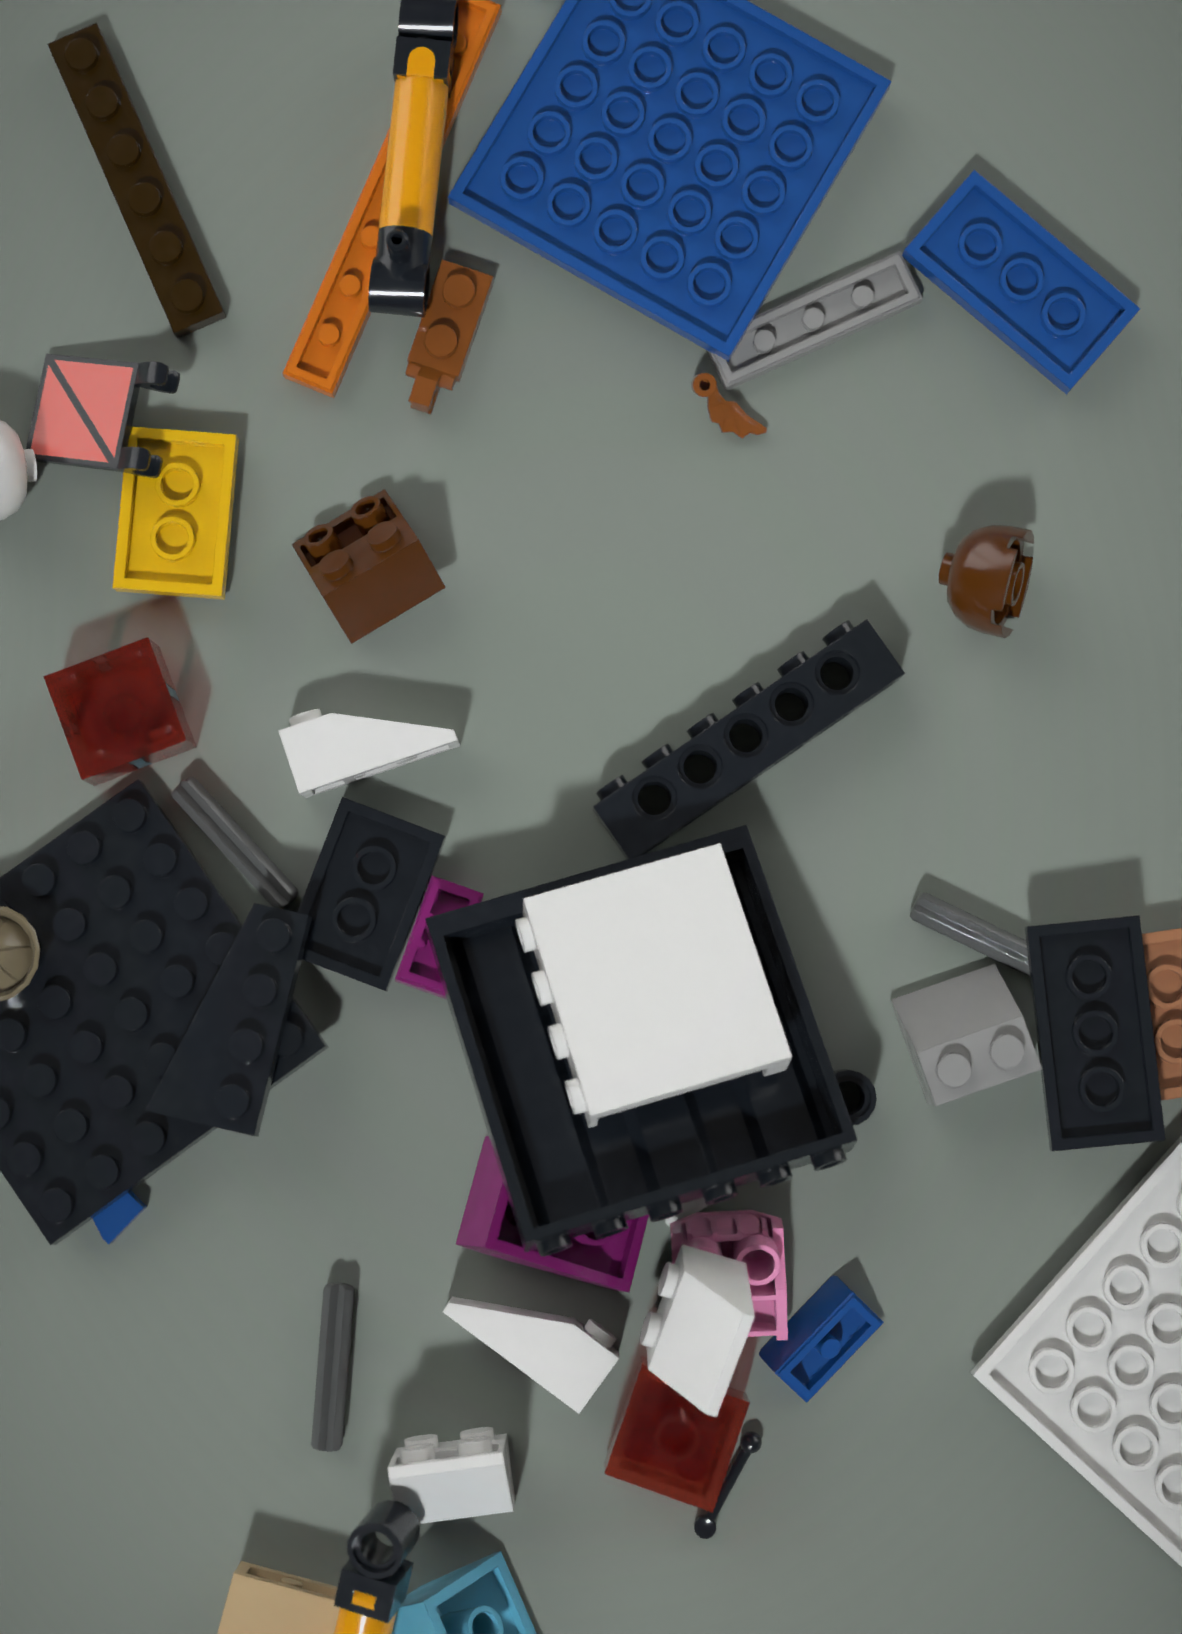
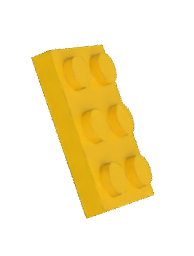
(179, 524)

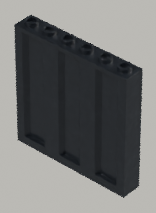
(654, 1155)

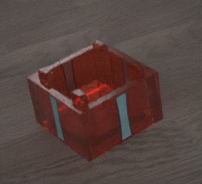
(120, 711)

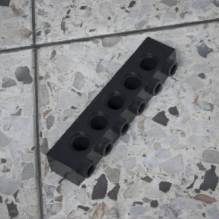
(870, 672)

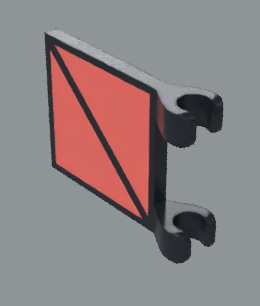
(89, 411)

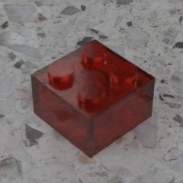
(671, 1443)

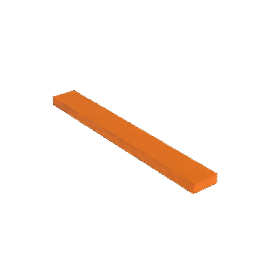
(342, 300)

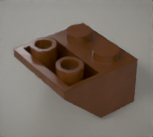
(368, 565)

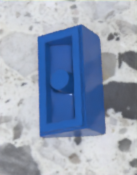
(821, 1338)

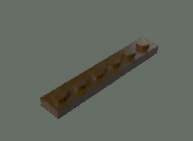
(136, 180)

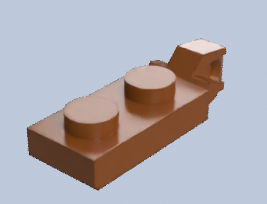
(446, 332)

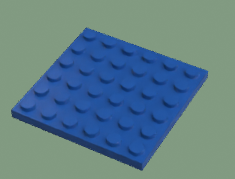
(671, 154)

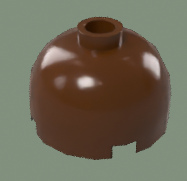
(988, 577)

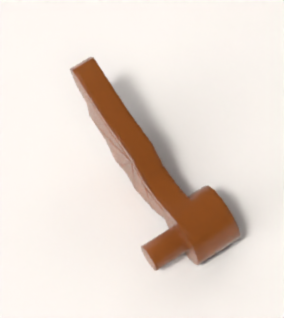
(725, 413)

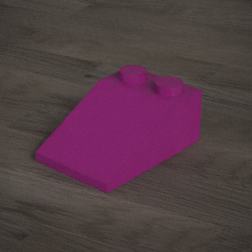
(492, 1230)

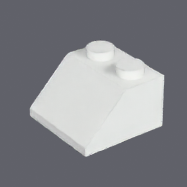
(699, 1325)

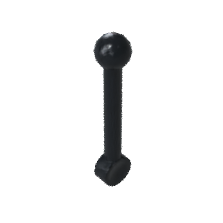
(705, 1523)

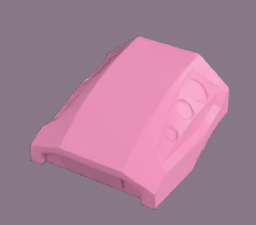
(749, 1239)

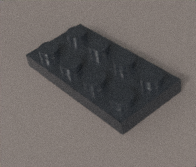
(1095, 1033)

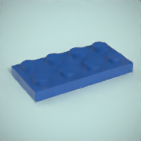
(1020, 282)

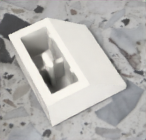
(453, 1476)

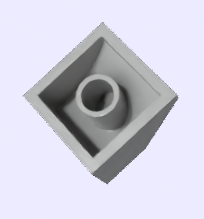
(965, 1035)

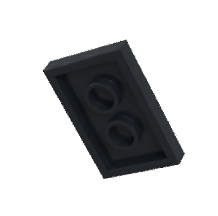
(367, 892)

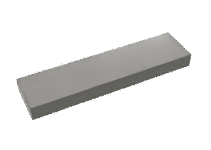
(820, 319)

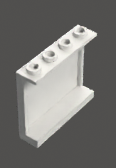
(652, 983)

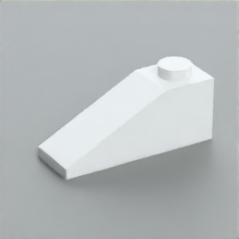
(347, 748)
(547, 1347)

